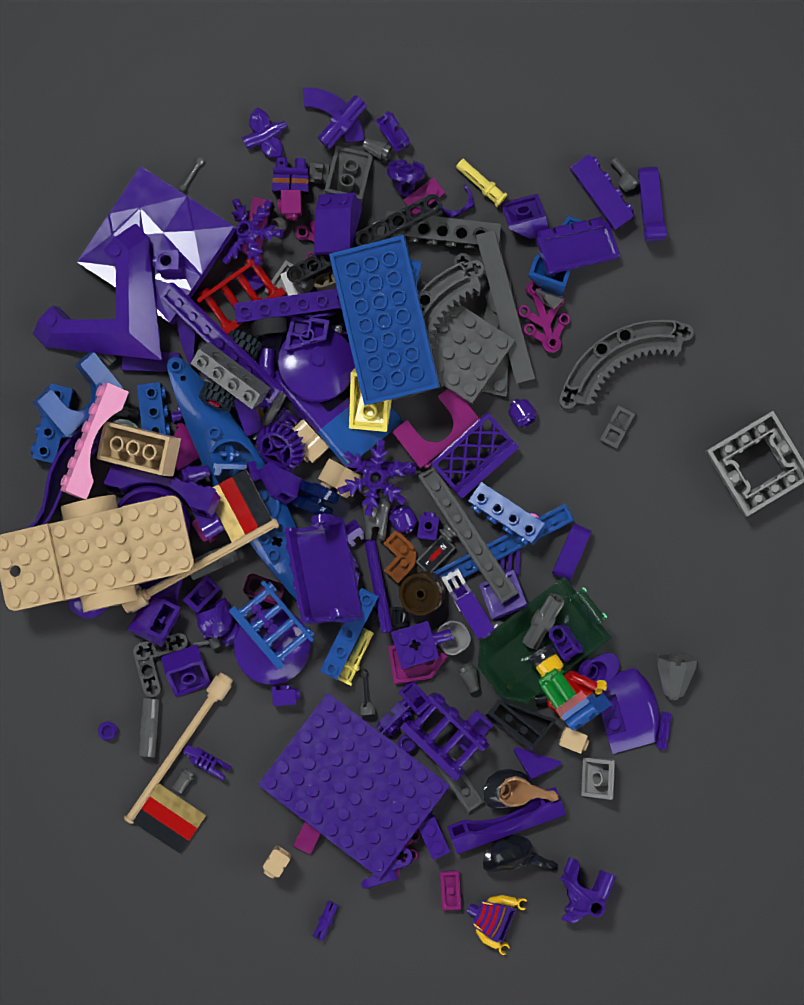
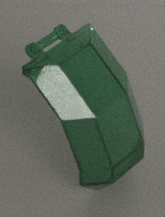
(504, 655)

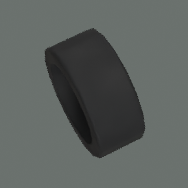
(269, 327)

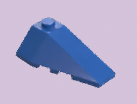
(550, 283)

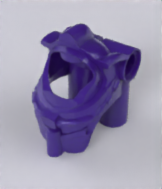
(582, 898)

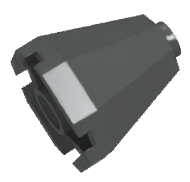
(675, 673)

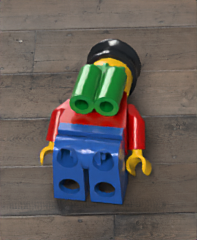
(570, 693)

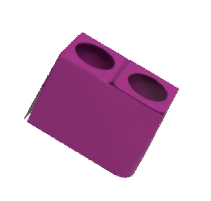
(253, 594)

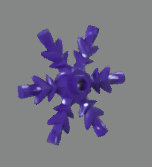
(248, 231)
(352, 486)

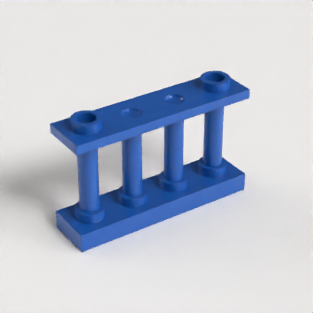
(266, 643)

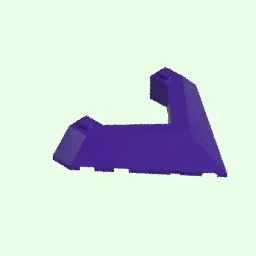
(135, 327)

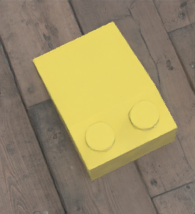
(368, 417)

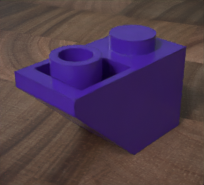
(280, 483)

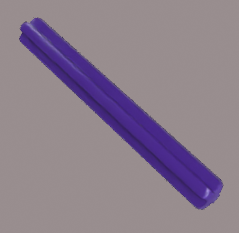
(378, 586)

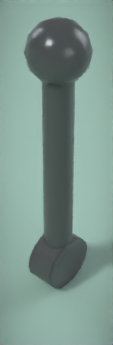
(200, 161)

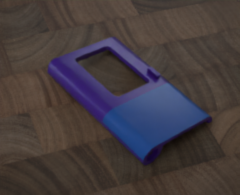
(334, 425)

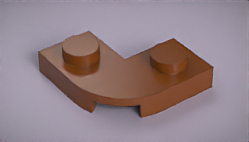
(405, 556)

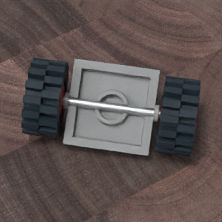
(212, 392)

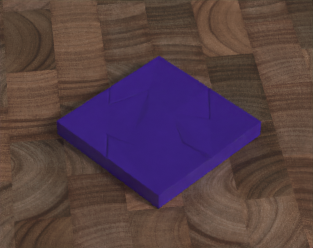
(171, 224)

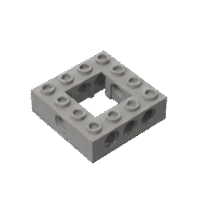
(783, 450)

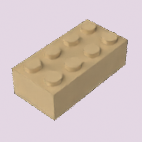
(138, 448)

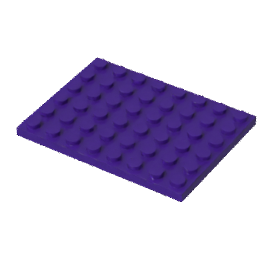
(353, 785)

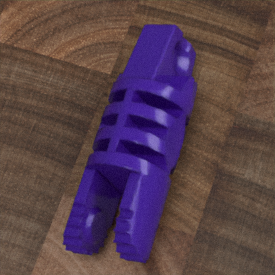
(206, 761)

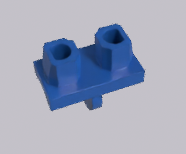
(227, 460)

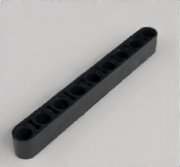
(371, 231)

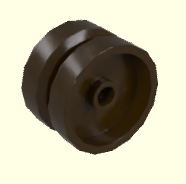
(411, 589)

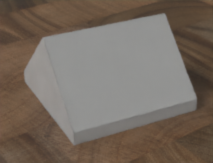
(598, 778)

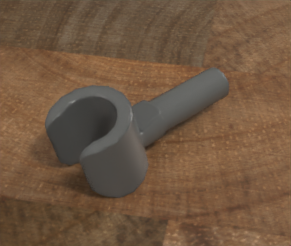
(214, 643)

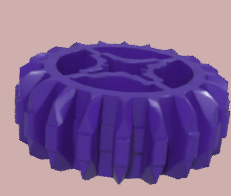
(280, 445)

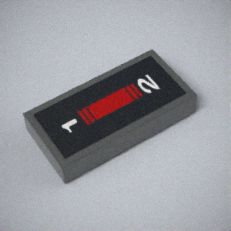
(435, 554)

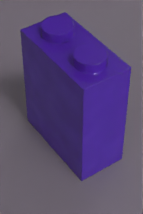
(472, 611)

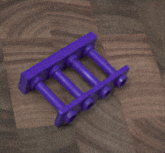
(427, 741)

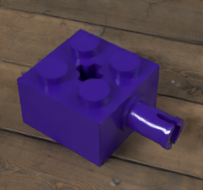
(428, 643)

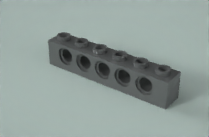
(452, 225)

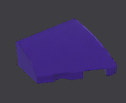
(306, 332)

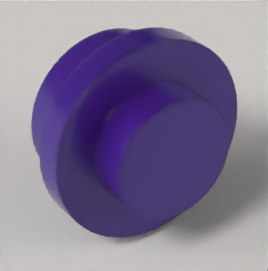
(107, 730)
(407, 743)

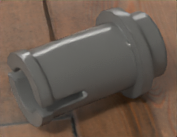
(183, 780)

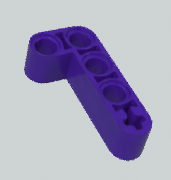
(651, 204)

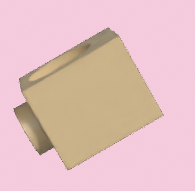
(573, 740)

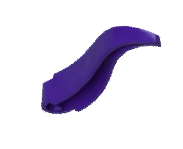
(58, 469)

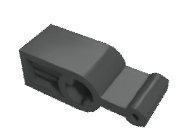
(225, 560)

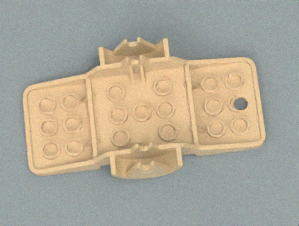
(95, 553)

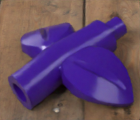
(264, 134)

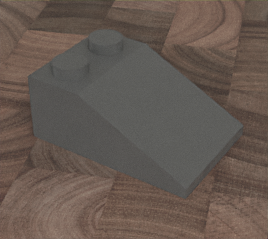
(349, 172)

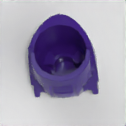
(215, 619)

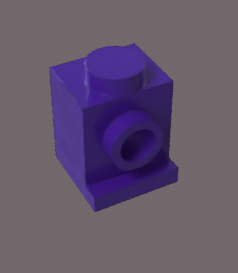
(424, 533)
(285, 695)

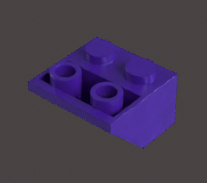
(155, 621)

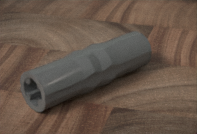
(149, 727)

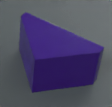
(415, 697)

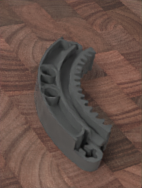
(448, 290)
(644, 338)

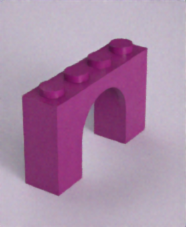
(424, 451)

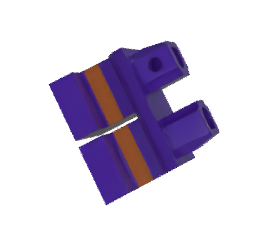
(282, 176)

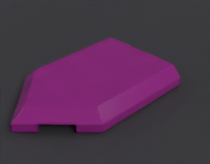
(414, 673)

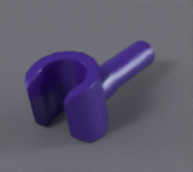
(177, 416)

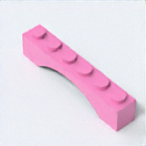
(79, 477)

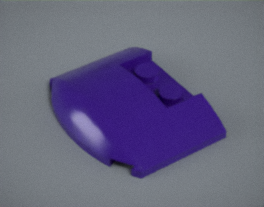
(634, 711)

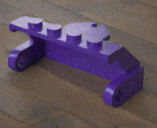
(324, 571)

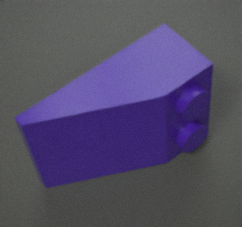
(336, 222)

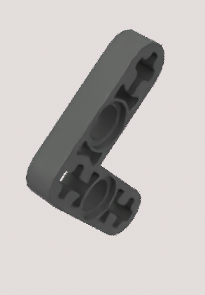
(148, 659)

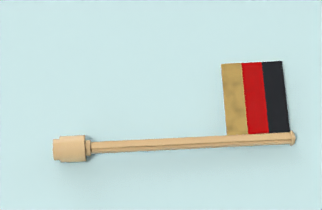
(243, 518)
(160, 809)

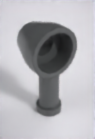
(627, 181)

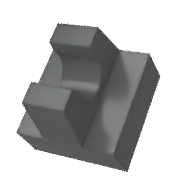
(318, 173)

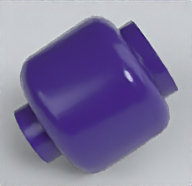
(522, 413)
(402, 519)

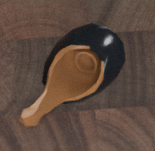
(511, 789)

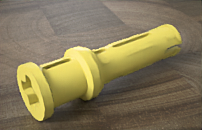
(488, 188)
(351, 665)

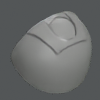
(460, 635)

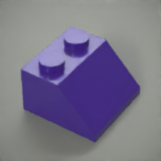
(186, 670)

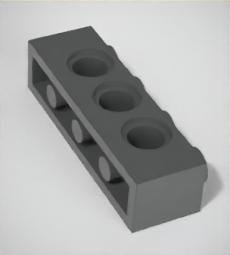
(230, 375)

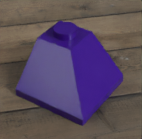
(525, 215)

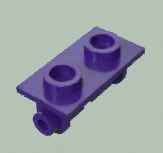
(397, 138)
(390, 725)

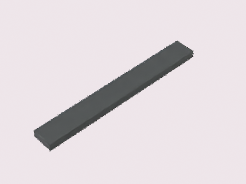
(505, 305)
(468, 534)

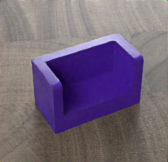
(481, 726)

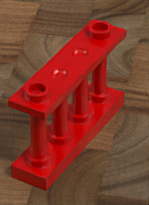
(206, 294)

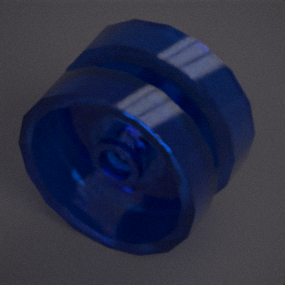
(316, 498)

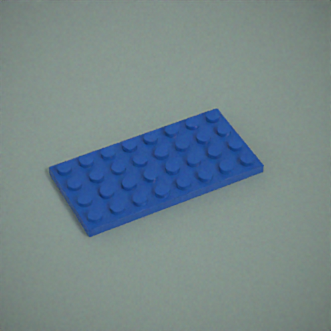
(384, 320)

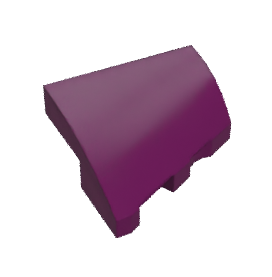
(187, 450)

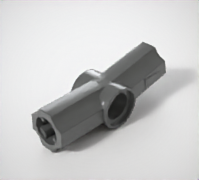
(543, 620)

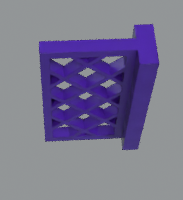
(481, 469)

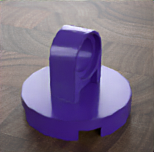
(405, 173)

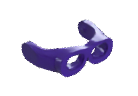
(452, 214)

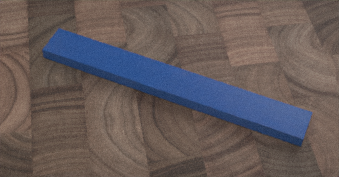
(508, 543)

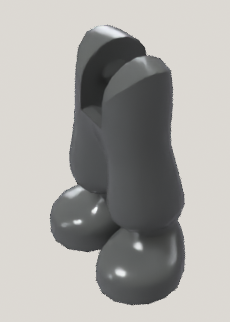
(379, 517)

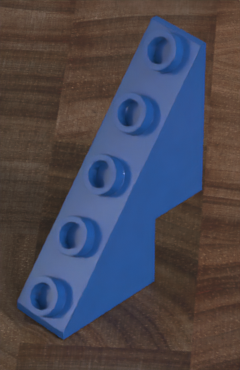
(347, 637)

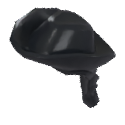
(513, 853)

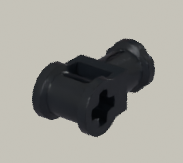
(394, 616)

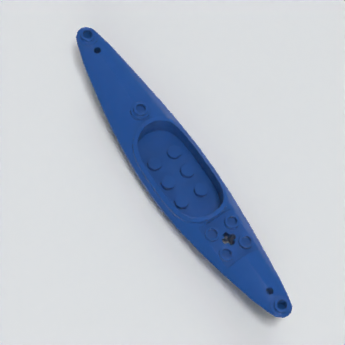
(211, 433)

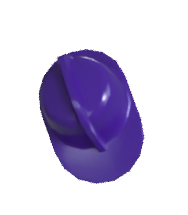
(600, 668)

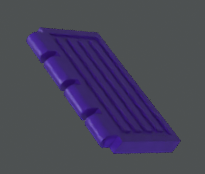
(576, 247)

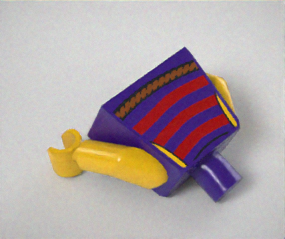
(494, 918)

